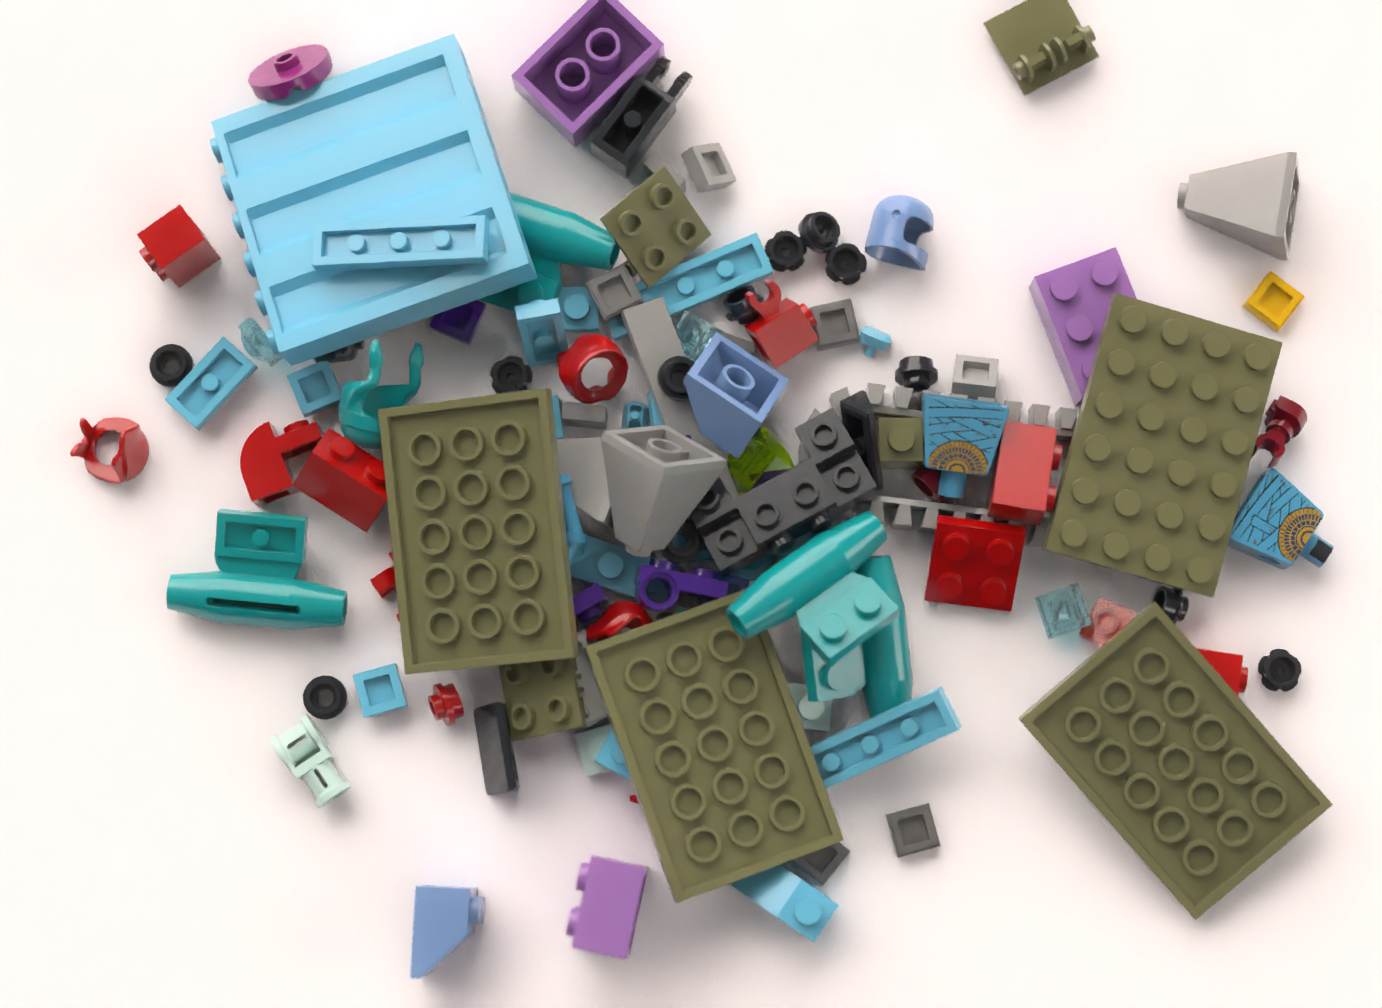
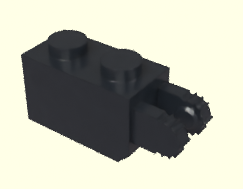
(638, 119)

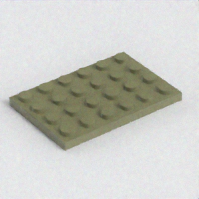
(1162, 445)
(478, 532)
(712, 748)
(1175, 760)

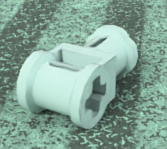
(310, 757)

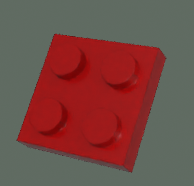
(974, 563)

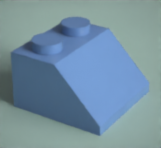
(731, 394)
(442, 924)

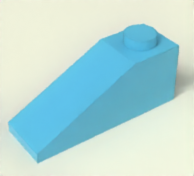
(789, 899)

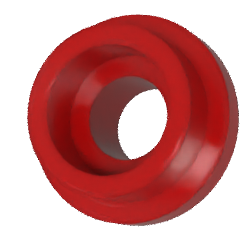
(445, 703)

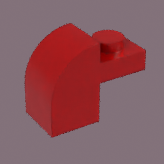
(266, 458)

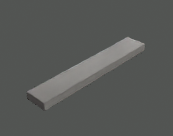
(655, 342)

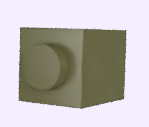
(900, 442)

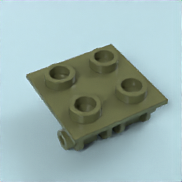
(1041, 42)
(655, 227)
(542, 697)

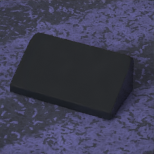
(860, 424)
(496, 749)

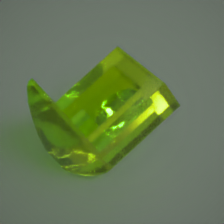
(757, 457)

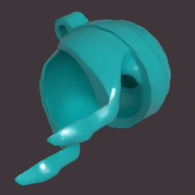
(362, 399)

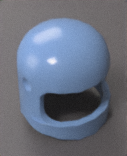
(887, 237)

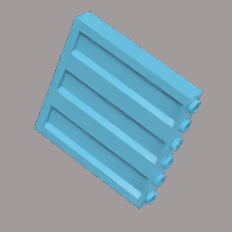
(366, 148)

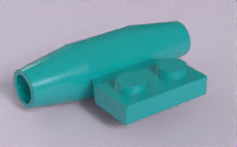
(553, 239)
(258, 577)
(822, 590)
(877, 665)

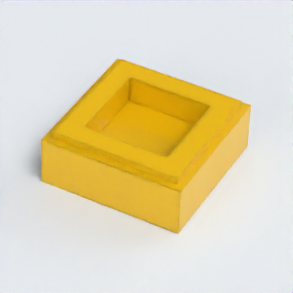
(1273, 301)

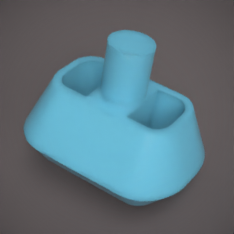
(874, 339)
(635, 415)

